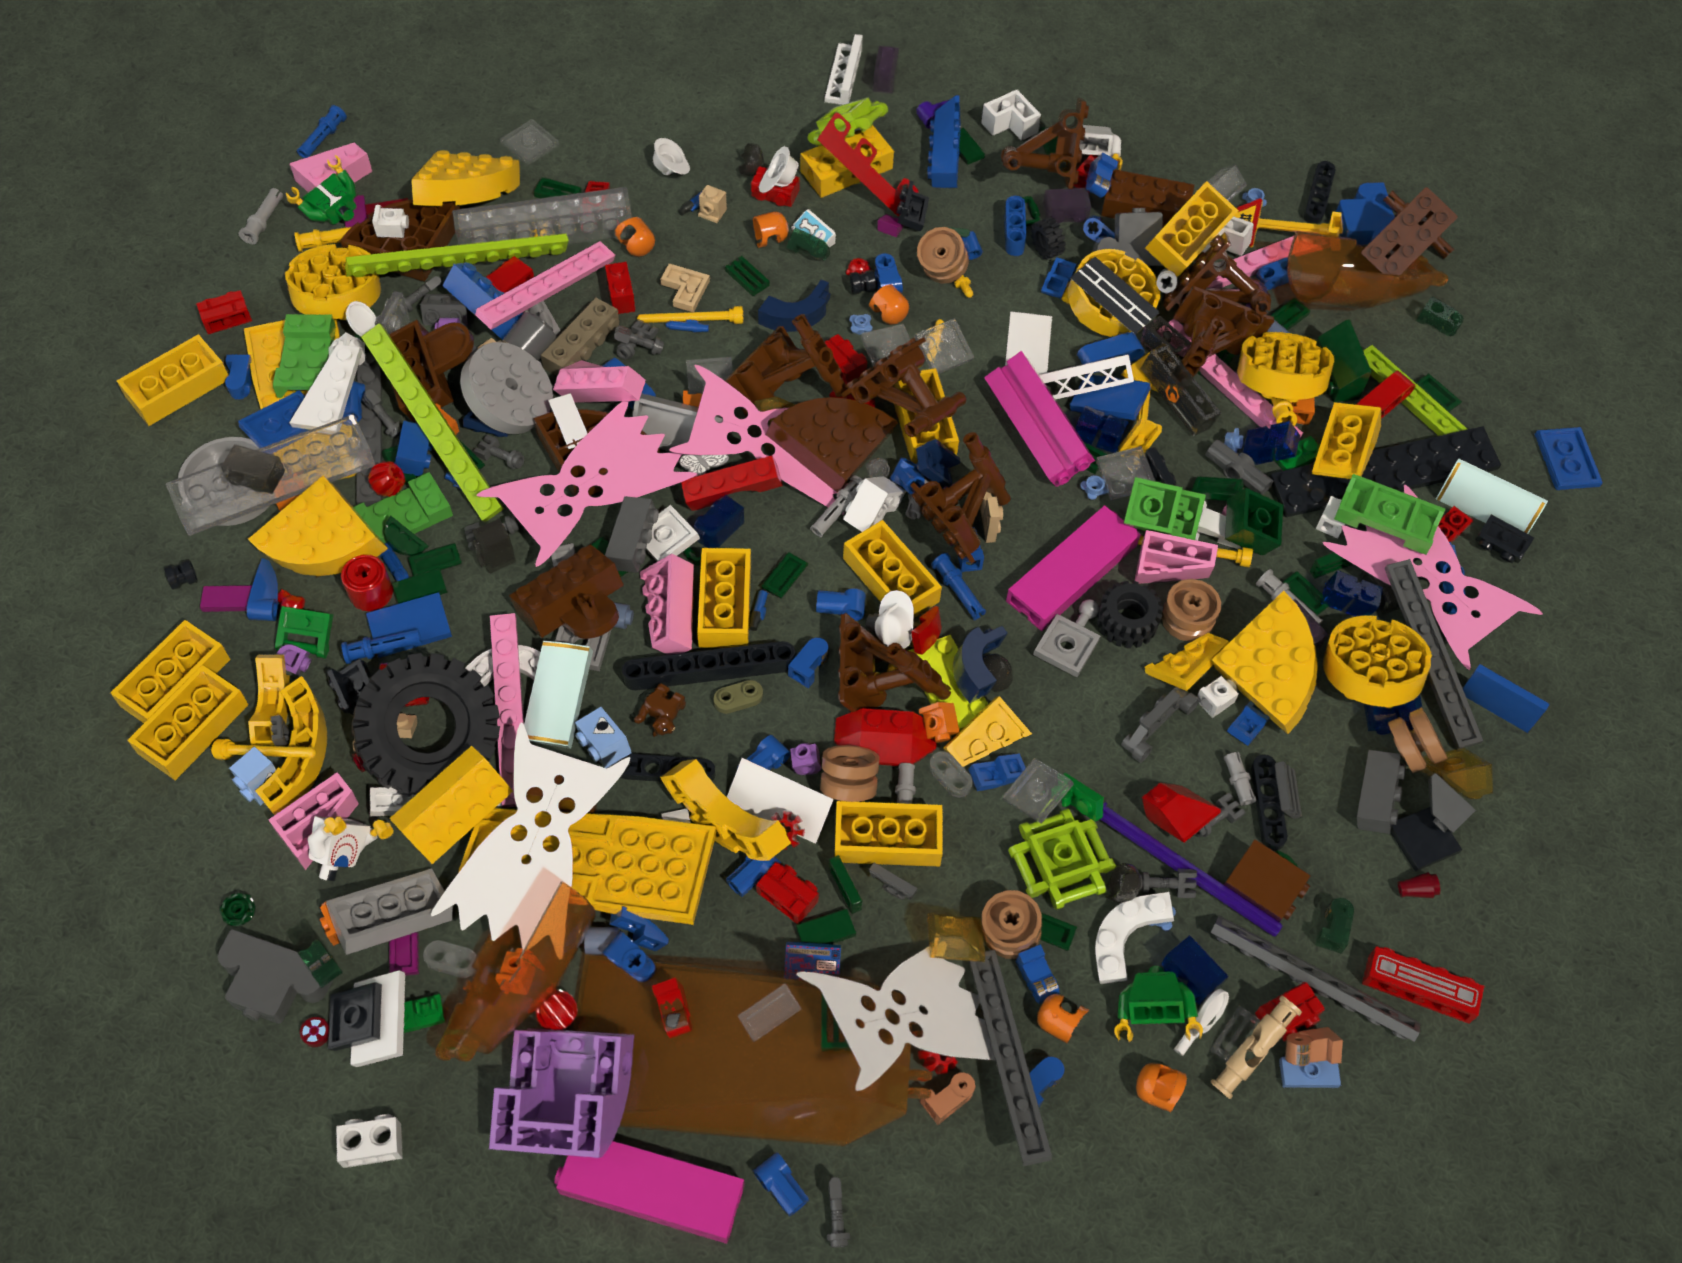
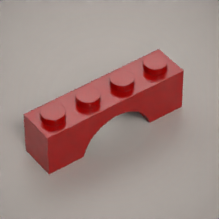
(750, 476)

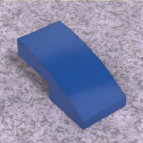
(1058, 278)
(1248, 724)
(998, 772)
(644, 931)

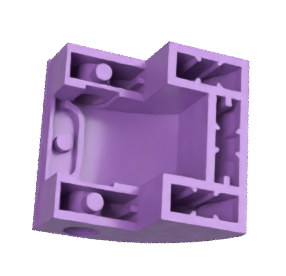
(563, 1092)

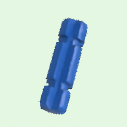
(394, 564)

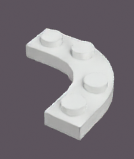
(484, 663)
(1120, 924)

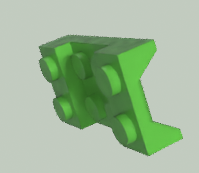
(303, 351)
(414, 507)
(1390, 512)

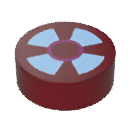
(314, 1032)

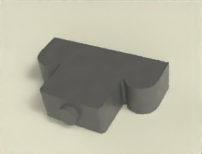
(1133, 234)
(265, 977)

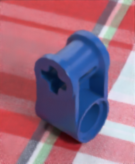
(886, 272)
(628, 956)

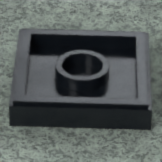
(1423, 841)
(355, 1016)

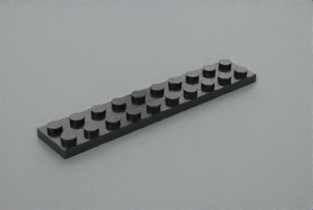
(1408, 464)

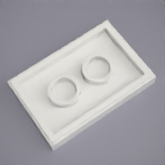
(391, 1025)

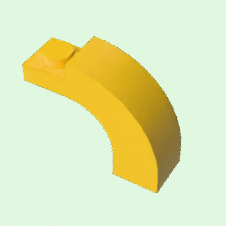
(271, 702)

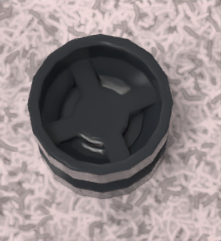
(862, 282)
(180, 574)

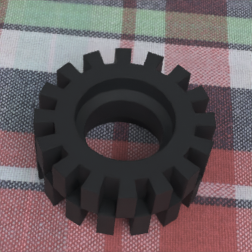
(1048, 238)

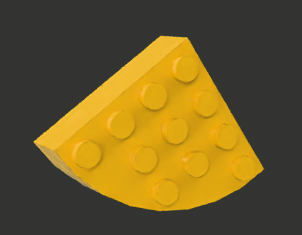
(464, 178)
(317, 533)
(1273, 662)

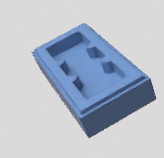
(1313, 1075)

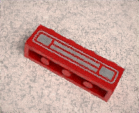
(1423, 984)

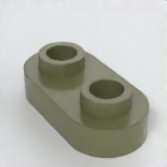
(738, 696)

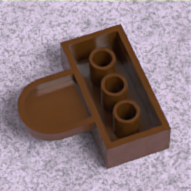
(1148, 192)
(431, 356)
(572, 596)

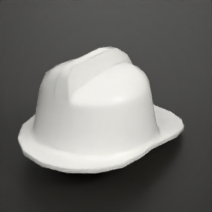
(669, 157)
(780, 172)
(895, 619)

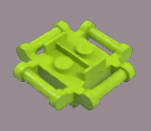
(858, 113)
(1062, 858)

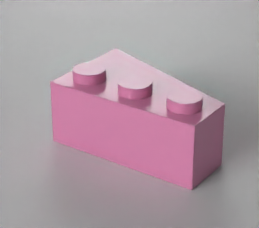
(315, 169)
(1173, 558)
(296, 821)

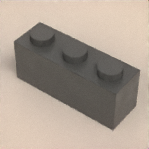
(632, 533)
(1380, 792)

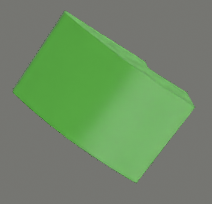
(1164, 509)

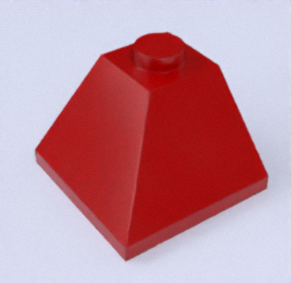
(1178, 810)

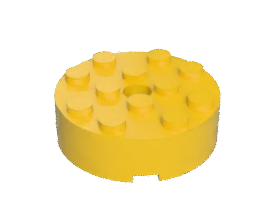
(1132, 272)
(320, 282)
(1285, 366)
(1377, 661)

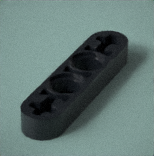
(1318, 192)
(665, 763)
(1268, 802)

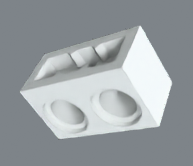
(369, 1149)

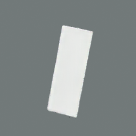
(568, 419)

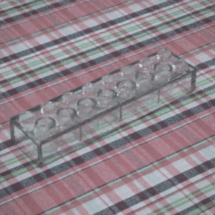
(580, 215)
(329, 450)

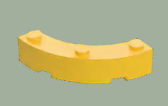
(309, 730)
(709, 806)

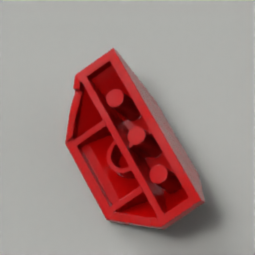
(890, 733)

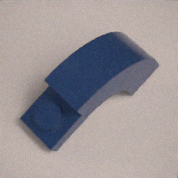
(780, 313)
(968, 665)

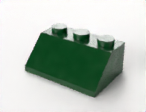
(1350, 365)

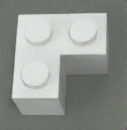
(1011, 112)
(1239, 234)
(873, 500)

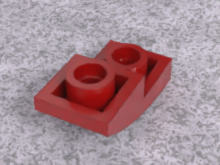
(1454, 523)
(928, 631)

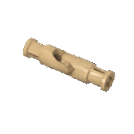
(1264, 1037)

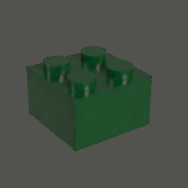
(1254, 521)

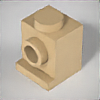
(712, 204)

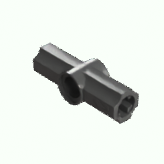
(1239, 467)

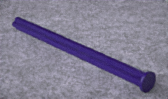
(1203, 880)

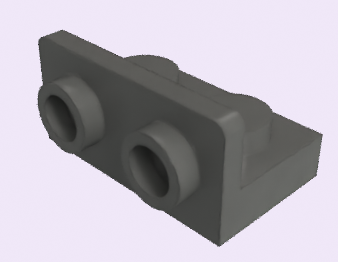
(442, 306)

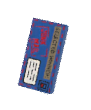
(812, 957)

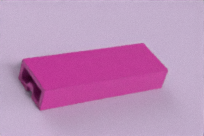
(1039, 419)
(1073, 567)
(655, 1189)

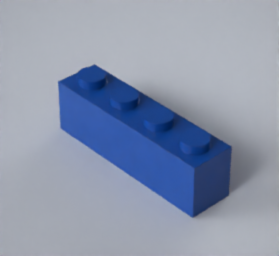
(945, 145)
(475, 291)

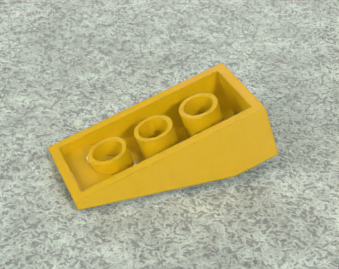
(1348, 440)

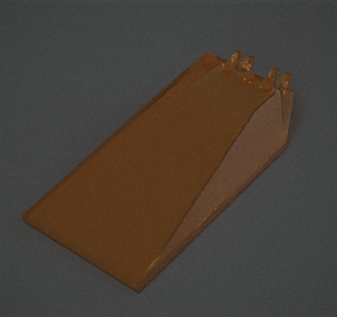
(726, 1081)

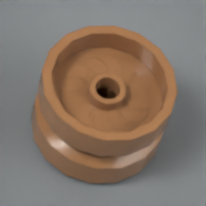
(943, 255)
(1191, 609)
(1415, 741)
(849, 773)
(998, 919)

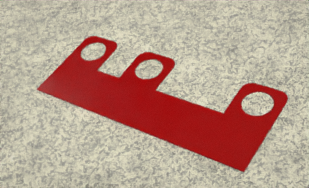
(860, 164)

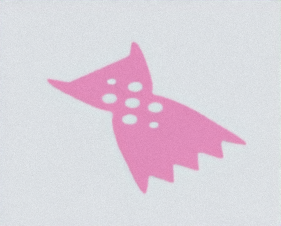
(711, 437)
(612, 444)
(1376, 549)

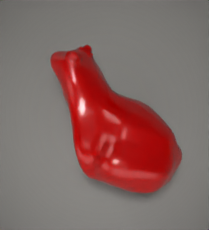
(287, 600)

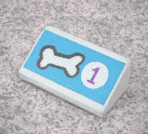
(813, 225)

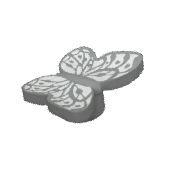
(702, 463)

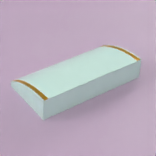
(1486, 494)
(557, 693)

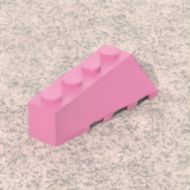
(598, 383)
(670, 604)

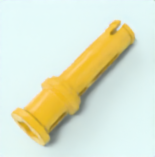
(319, 238)
(1283, 411)

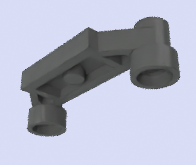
(1153, 720)

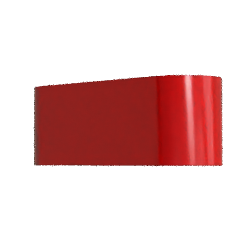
(1389, 393)

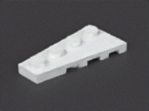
(330, 391)

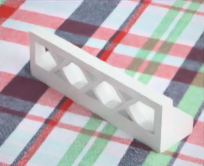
(848, 74)
(1089, 368)

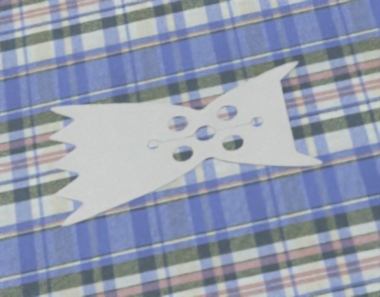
(494, 876)
(933, 982)

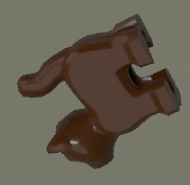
(663, 709)

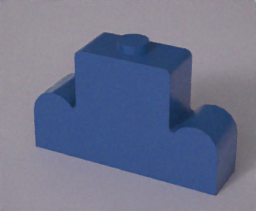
(1366, 213)

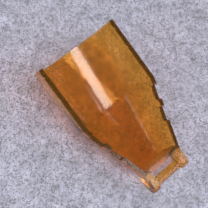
(1336, 274)
(493, 1014)

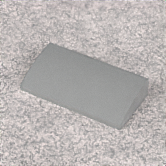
(387, 911)

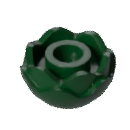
(234, 902)

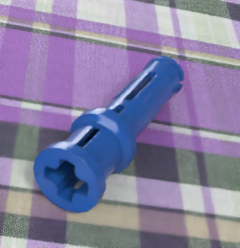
(326, 126)
(953, 578)
(369, 647)

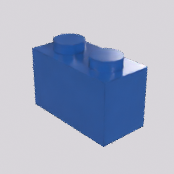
(412, 449)

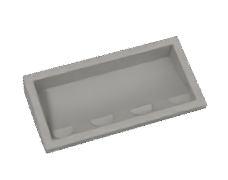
(667, 418)

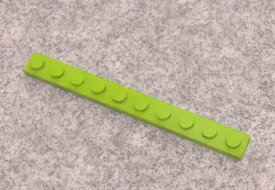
(449, 255)
(431, 421)

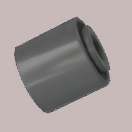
(531, 335)

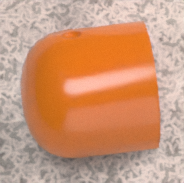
(768, 225)
(641, 242)
(891, 304)
(1056, 1020)
(1160, 1085)

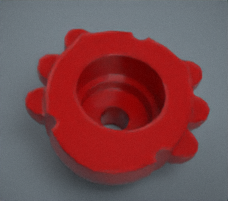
(858, 265)

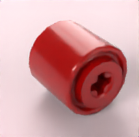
(367, 582)

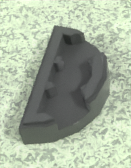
(893, 884)

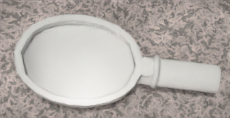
(360, 317)
(1212, 1006)

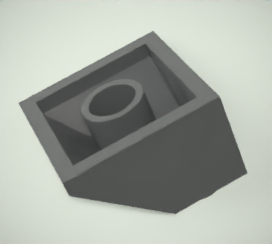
(1447, 805)

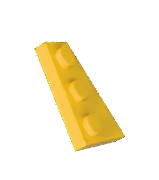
(1189, 664)
(988, 731)

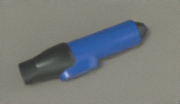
(690, 205)
(759, 610)

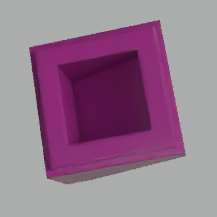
(889, 225)

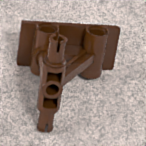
(1066, 148)
(1410, 232)
(1207, 270)
(1216, 325)
(781, 361)
(904, 366)
(941, 503)
(863, 686)

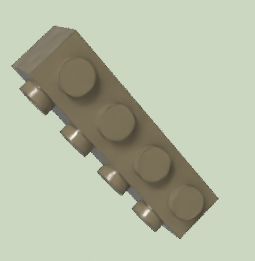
(581, 336)

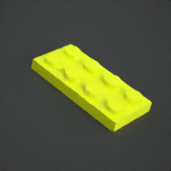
(941, 659)

